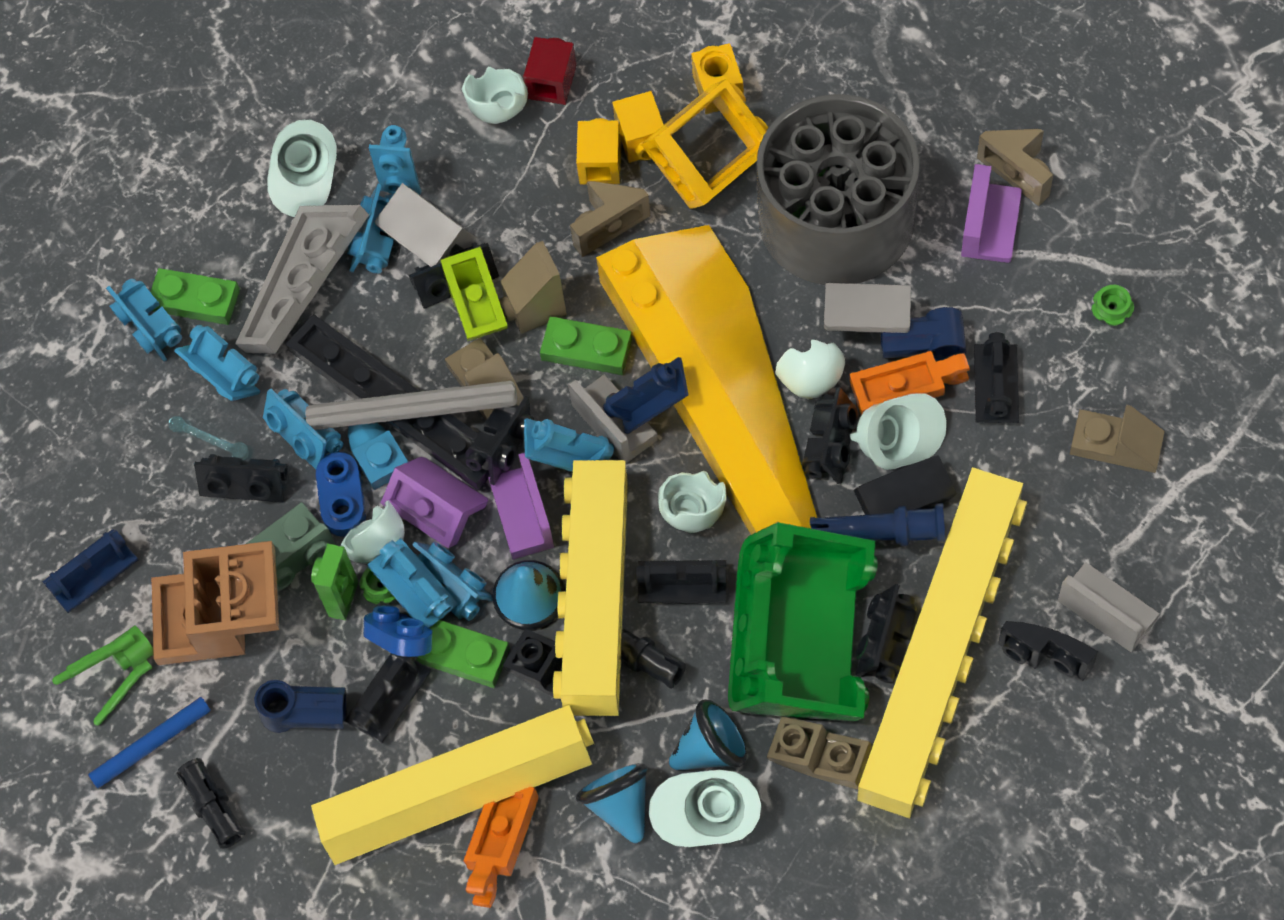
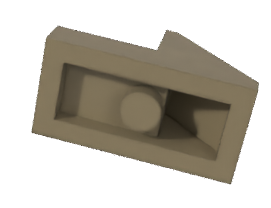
(1012, 159)
(614, 213)
(477, 365)
(1119, 441)

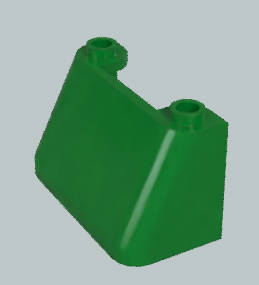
(798, 623)

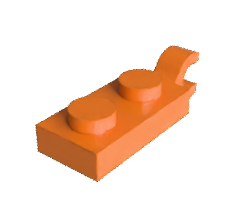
(907, 377)
(498, 843)

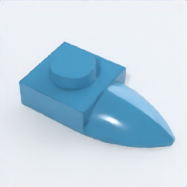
(375, 452)

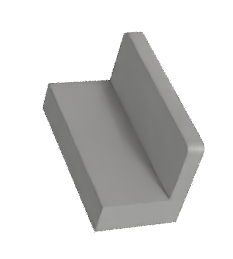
(421, 226)
(867, 307)
(589, 405)
(1107, 606)

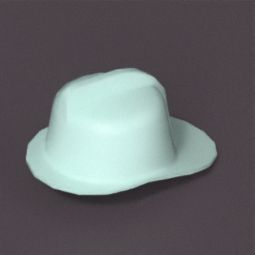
(301, 166)
(901, 430)
(704, 808)

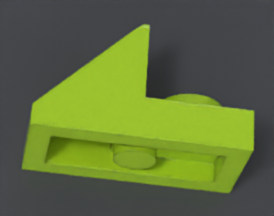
(473, 294)

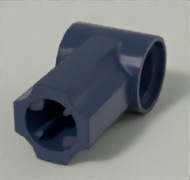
(937, 332)
(305, 709)

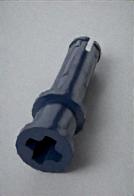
(900, 526)

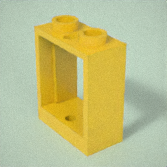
(676, 164)

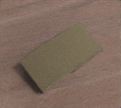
(820, 754)

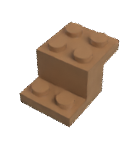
(214, 603)

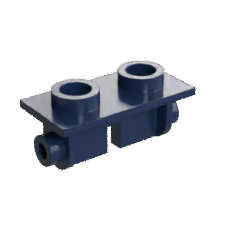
(649, 395)
(90, 570)

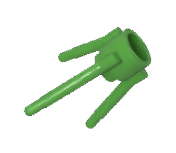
(127, 650)

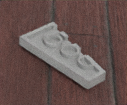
(301, 266)

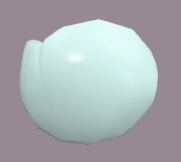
(495, 95)
(813, 371)
(691, 501)
(372, 535)

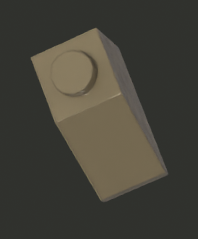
(533, 290)

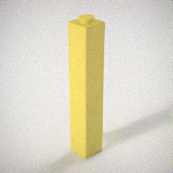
(452, 784)

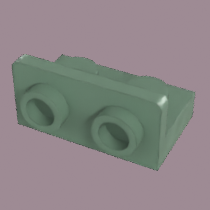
(297, 542)

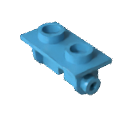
(394, 162)
(368, 245)
(154, 330)
(230, 375)
(287, 417)
(561, 445)
(412, 583)
(463, 585)

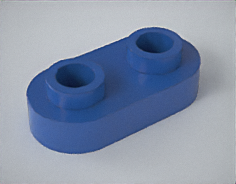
(340, 491)
(397, 632)

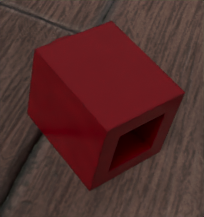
(550, 70)

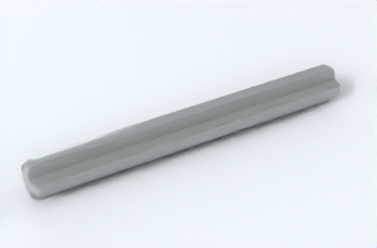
(411, 405)

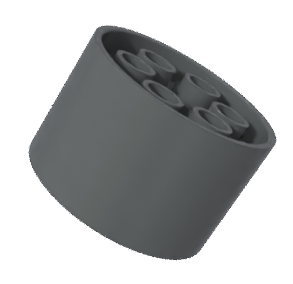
(816, 138)

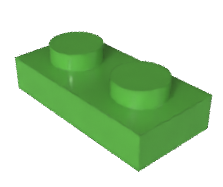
(195, 296)
(586, 345)
(335, 581)
(466, 653)

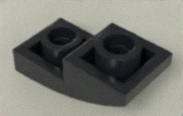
(911, 486)
(1033, 642)
(534, 661)

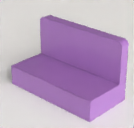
(990, 218)
(432, 499)
(522, 511)

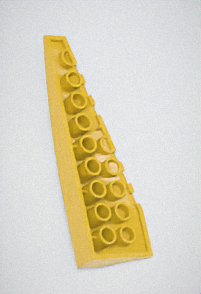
(692, 304)

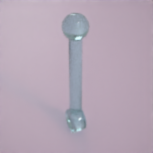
(237, 450)

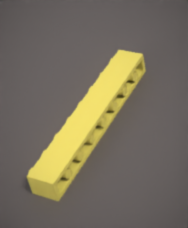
(940, 644)

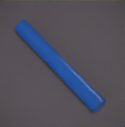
(149, 742)

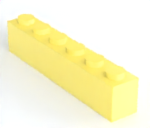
(593, 588)

